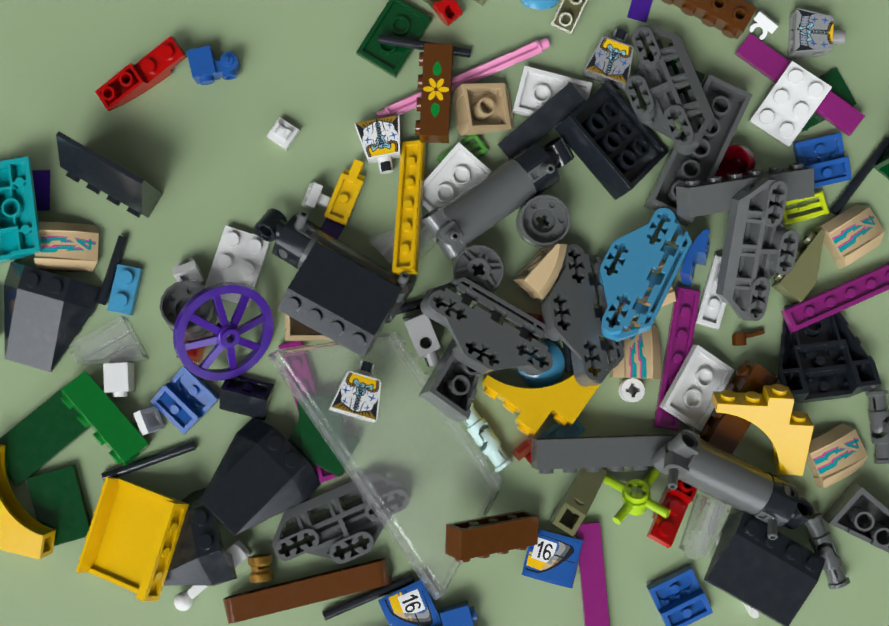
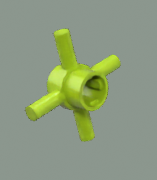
(636, 496)

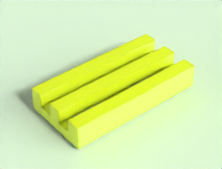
(822, 204)

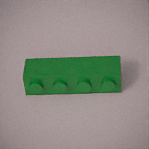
(104, 418)

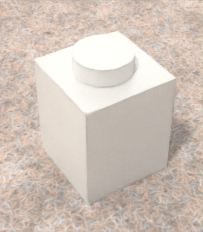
(119, 378)

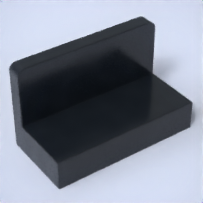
(246, 396)

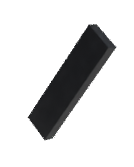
(542, 120)

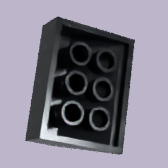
(611, 140)
(106, 177)
(340, 299)
(763, 572)

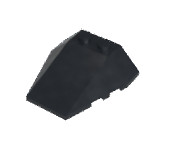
(43, 314)
(825, 361)
(258, 478)
(199, 549)

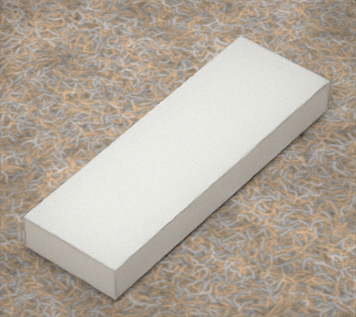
(711, 306)

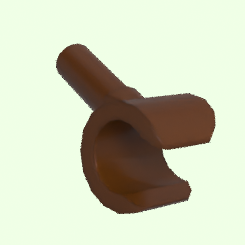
(739, 339)

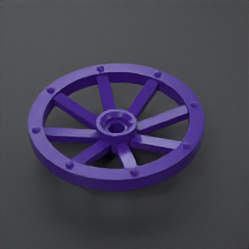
(222, 330)

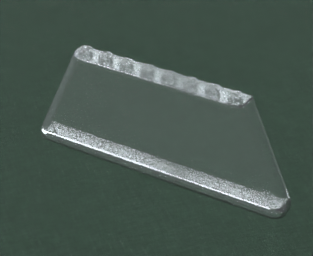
(407, 464)

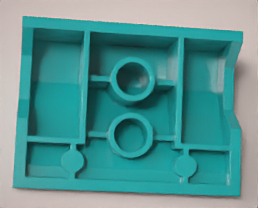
(18, 211)

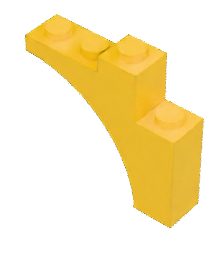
(535, 405)
(774, 416)
(18, 529)

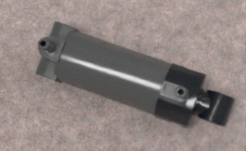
(497, 195)
(299, 235)
(732, 481)

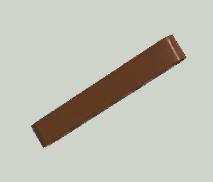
(307, 590)

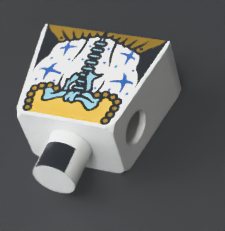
(381, 141)
(358, 394)

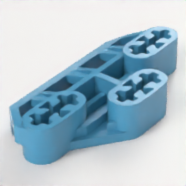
(634, 274)

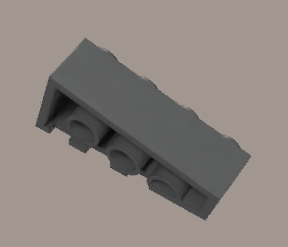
(451, 386)
(861, 516)

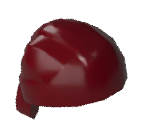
(737, 159)

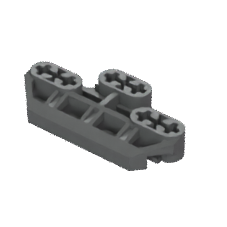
(659, 89)
(766, 250)
(572, 318)
(482, 333)
(331, 528)

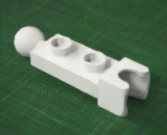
(184, 600)

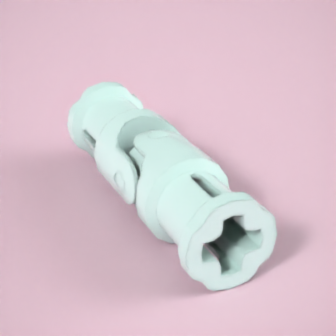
(486, 440)

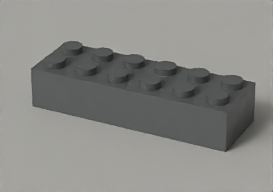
(728, 107)

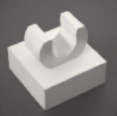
(765, 22)
(283, 133)
(313, 196)
(188, 271)
(148, 420)

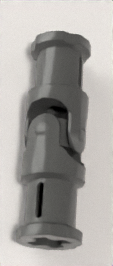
(879, 423)
(833, 563)

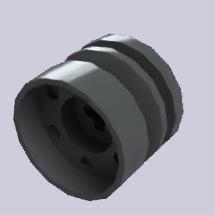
(556, 219)
(479, 256)
(176, 297)

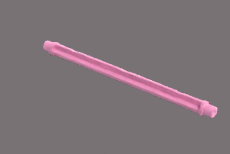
(472, 75)

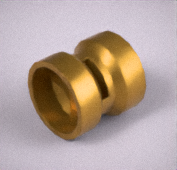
(260, 568)

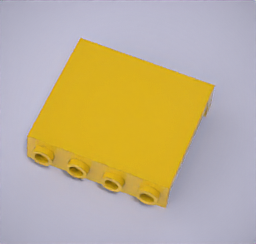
(132, 537)

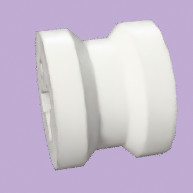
(626, 390)

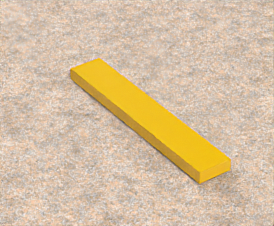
(409, 207)

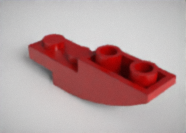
(142, 76)
(677, 500)

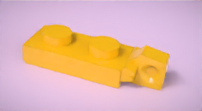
(346, 194)

